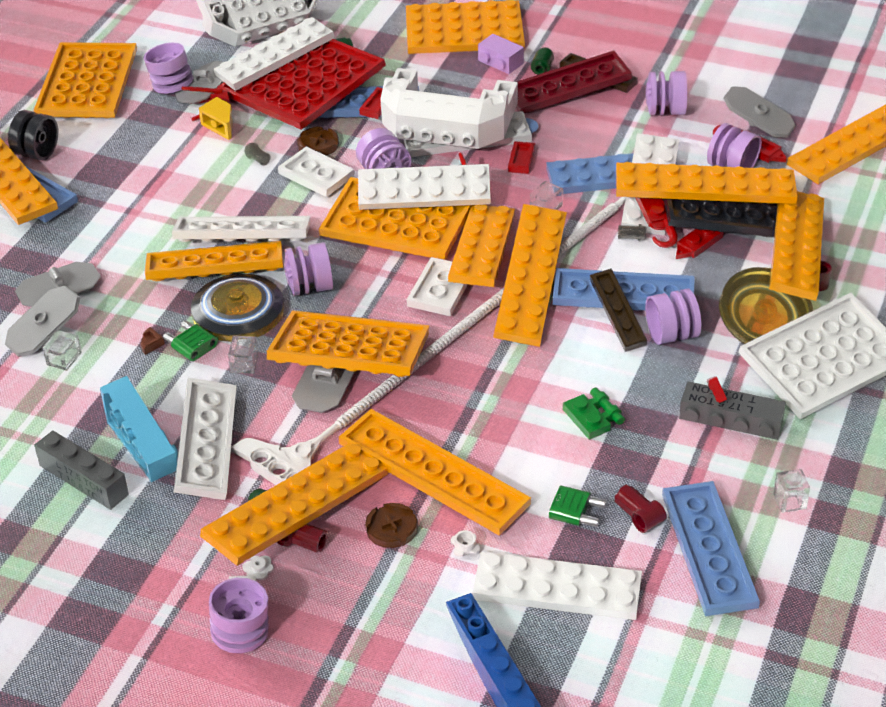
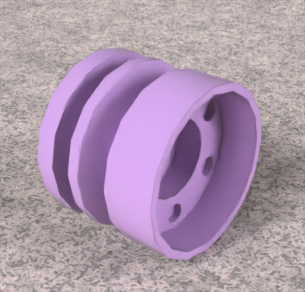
(168, 67)
(667, 93)
(733, 148)
(382, 150)
(308, 269)
(673, 316)
(238, 615)

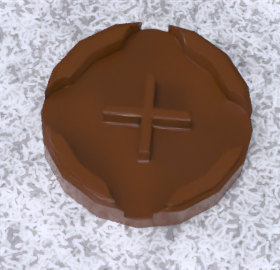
(320, 140)
(391, 525)

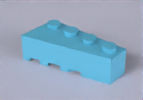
(138, 429)

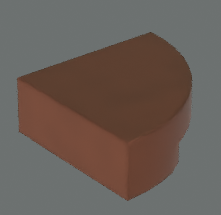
(151, 341)

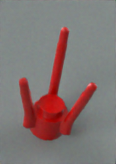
(218, 92)

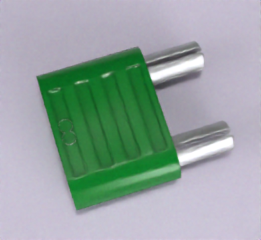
(192, 342)
(571, 505)

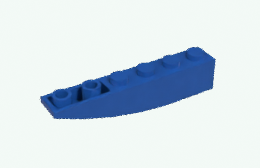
(489, 655)

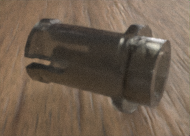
(253, 151)
(632, 232)

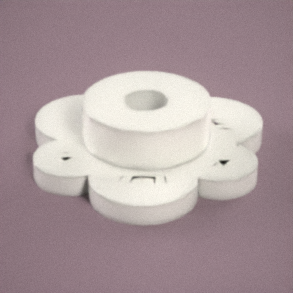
(258, 567)

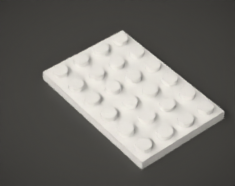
(821, 355)

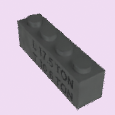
(739, 412)
(81, 469)

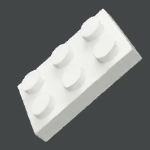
(316, 171)
(434, 291)

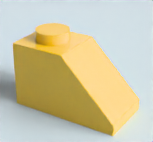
(217, 117)

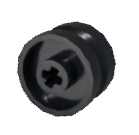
(33, 135)

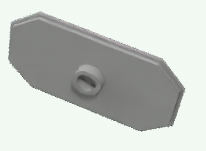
(204, 78)
(759, 112)
(76, 276)
(42, 321)
(321, 388)

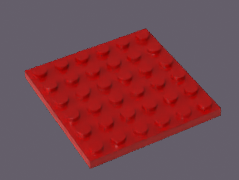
(309, 83)

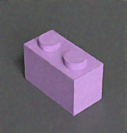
(501, 53)

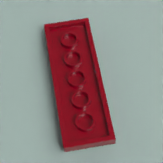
(571, 81)

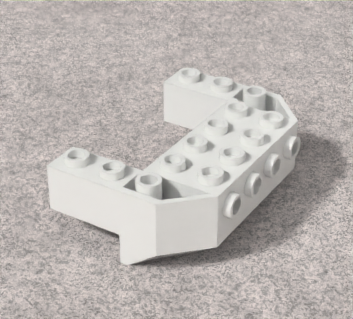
(251, 20)
(446, 117)

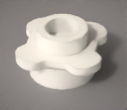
(465, 543)

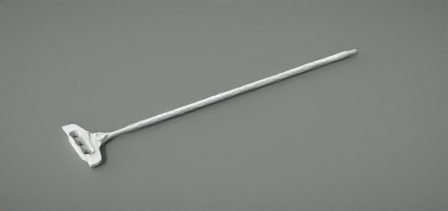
(299, 456)

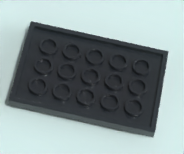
(723, 216)

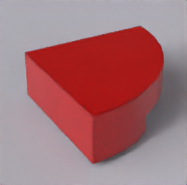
(716, 388)

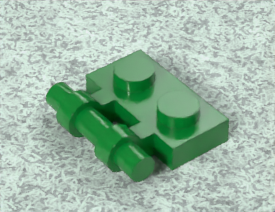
(587, 417)

